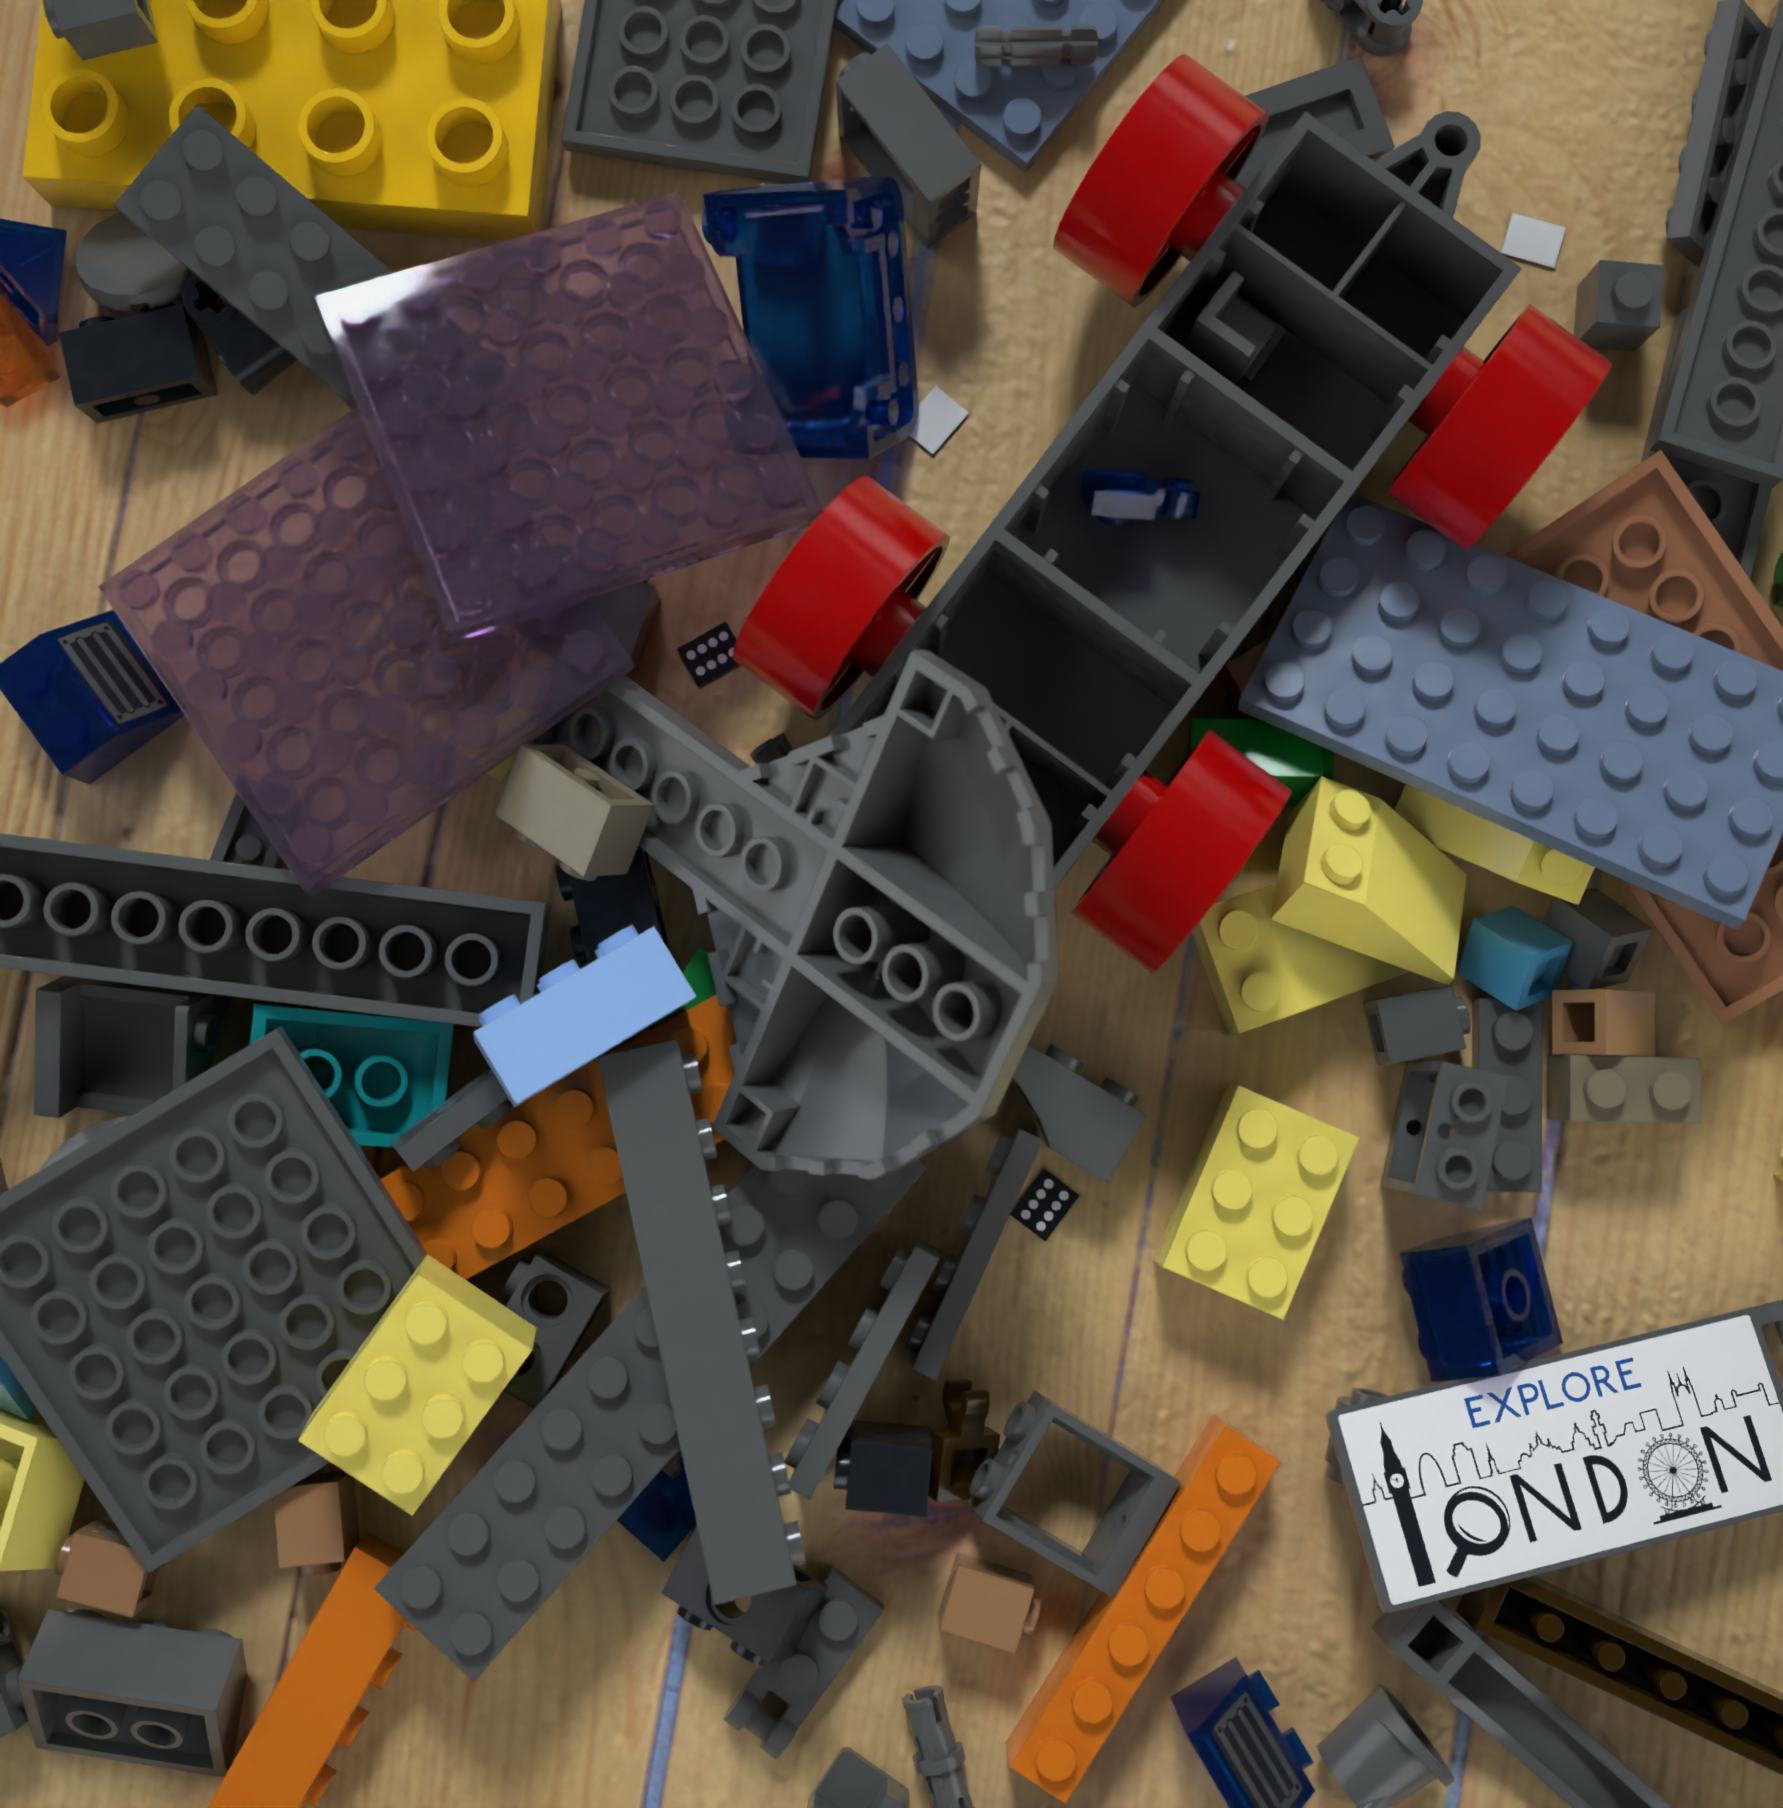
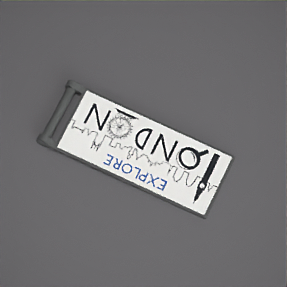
(1565, 1458)

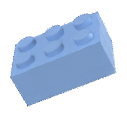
(581, 1013)

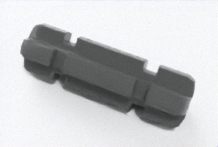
(1035, 45)

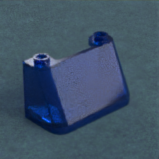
(826, 307)

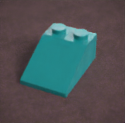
(371, 1066)

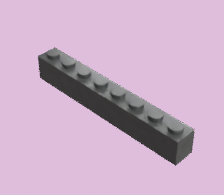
(698, 1323)

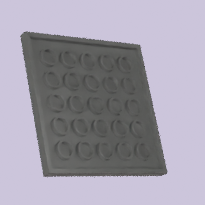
(199, 1292)

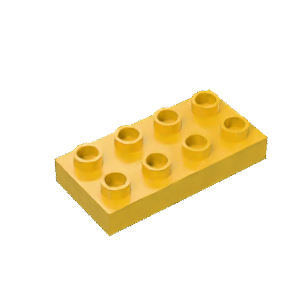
(364, 106)

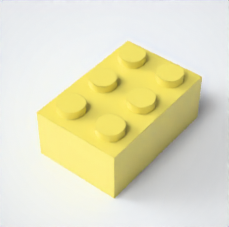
(1256, 1200)
(419, 1385)

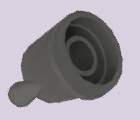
(1382, 1753)

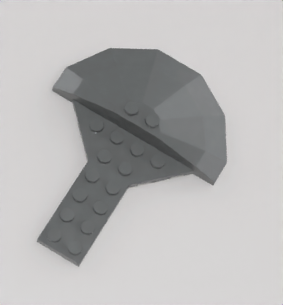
(864, 910)

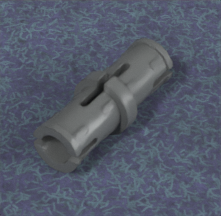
(937, 1752)

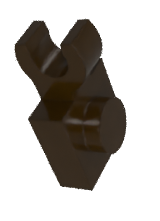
(962, 1446)

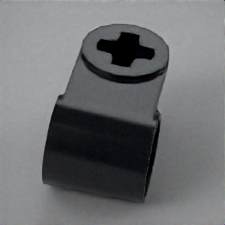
(238, 342)

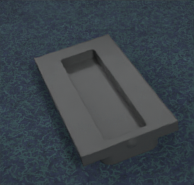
(1334, 96)

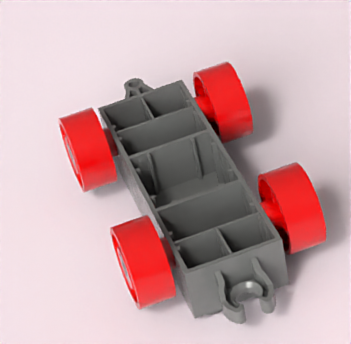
(1115, 631)

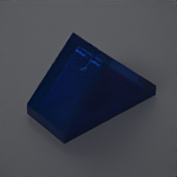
(34, 274)

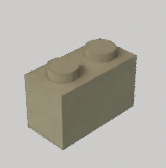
(573, 811)
(1624, 1089)

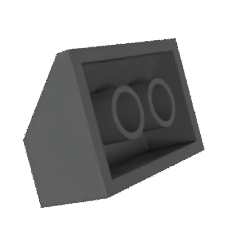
(134, 1691)

